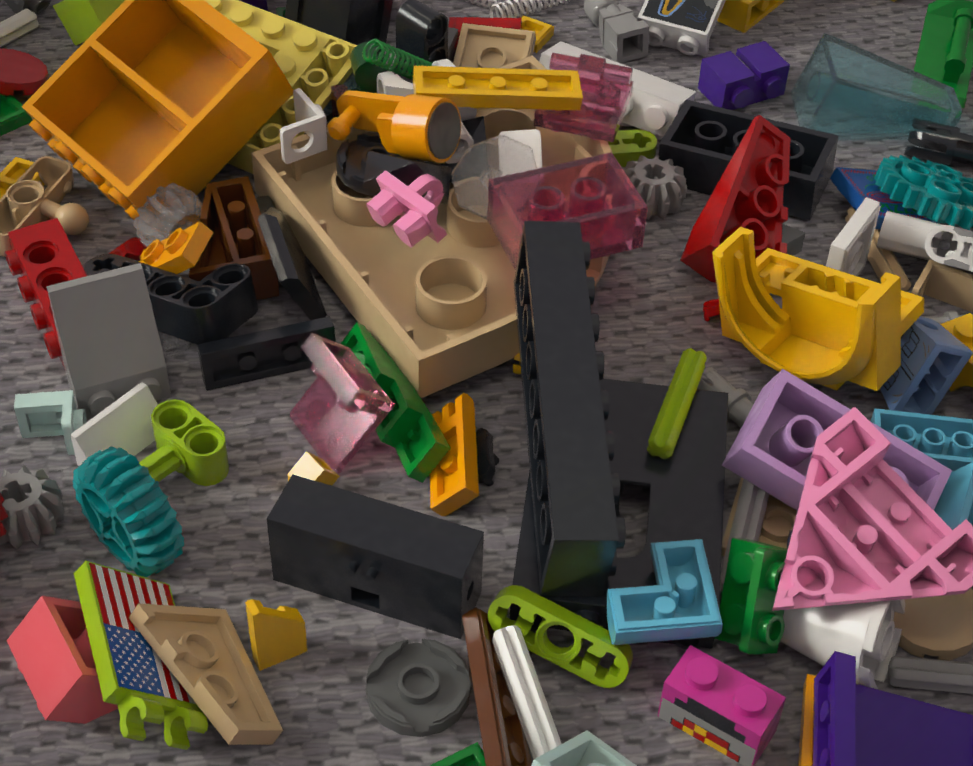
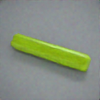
(676, 404)

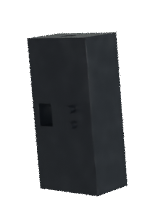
(375, 555)

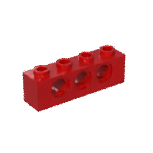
(42, 259)

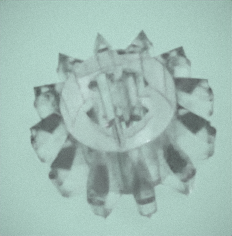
(165, 212)

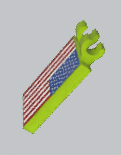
(125, 662)

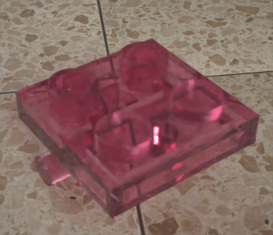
(605, 98)

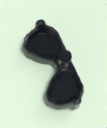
(485, 457)

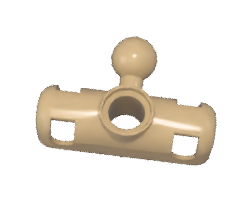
(30, 204)

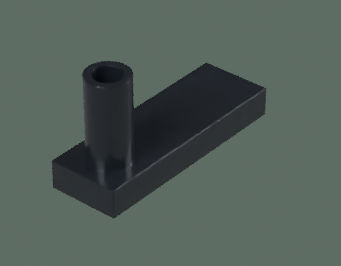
(260, 353)

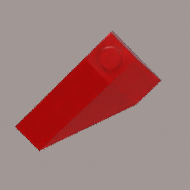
(745, 197)

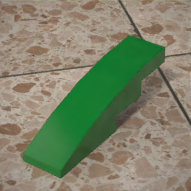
(409, 424)

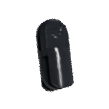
(953, 145)

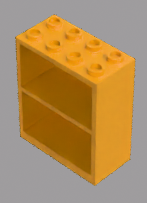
(158, 99)

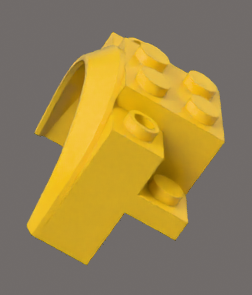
(829, 320)

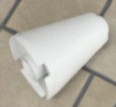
(852, 629)

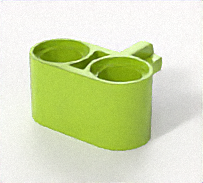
(187, 445)

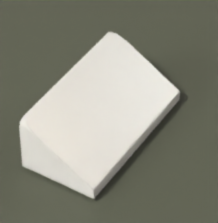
(121, 425)

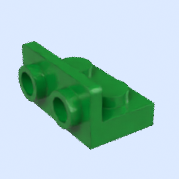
(749, 597)

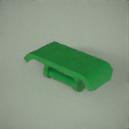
(947, 45)

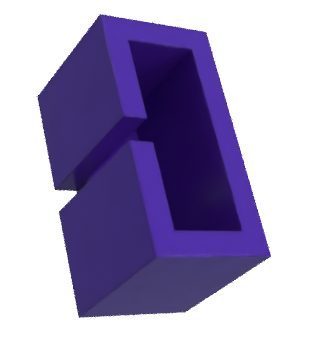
(733, 86)

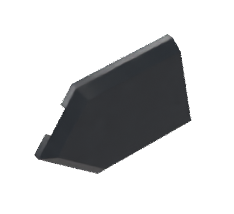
(290, 263)

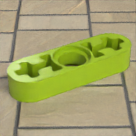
(581, 628)

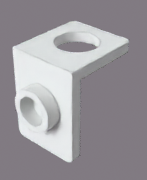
(309, 119)

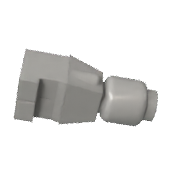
(619, 30)

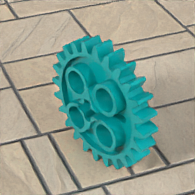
(929, 188)

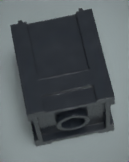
(346, 19)

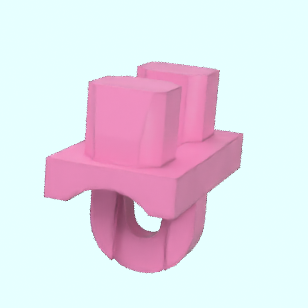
(417, 212)

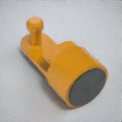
(408, 125)

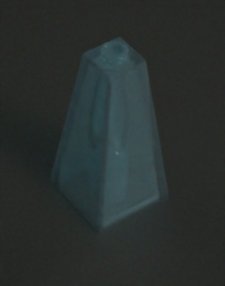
(866, 95)

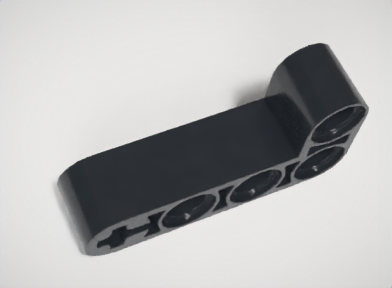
(192, 308)

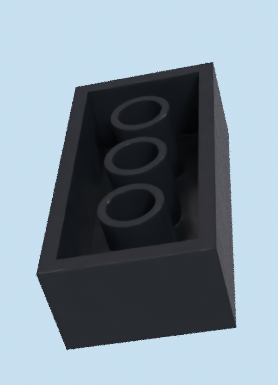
(707, 136)

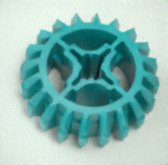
(128, 511)

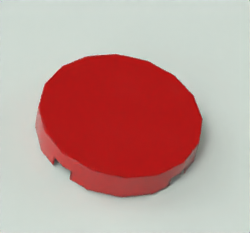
(20, 72)

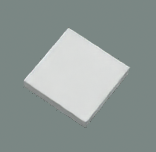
(852, 245)

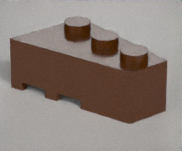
(237, 238)

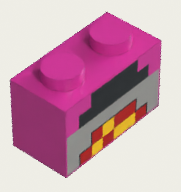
(721, 706)

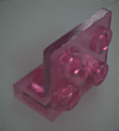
(340, 404)

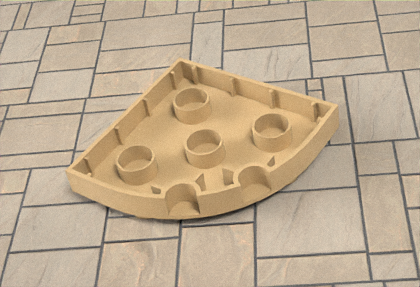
(432, 306)

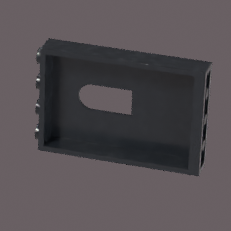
(683, 498)

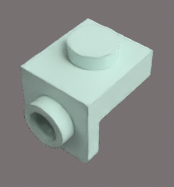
(49, 415)

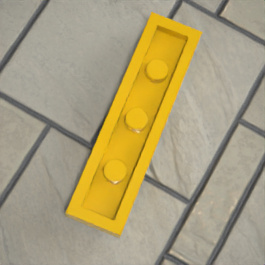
(501, 87)

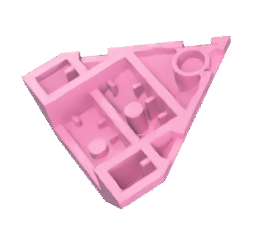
(866, 530)

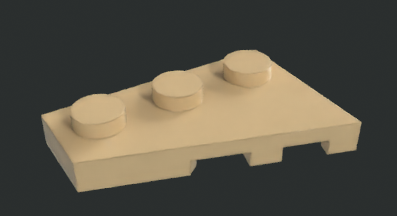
(212, 668)

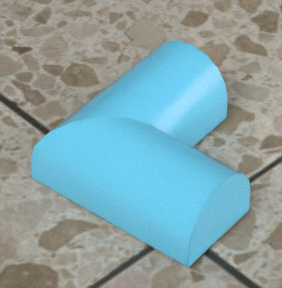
(674, 609)

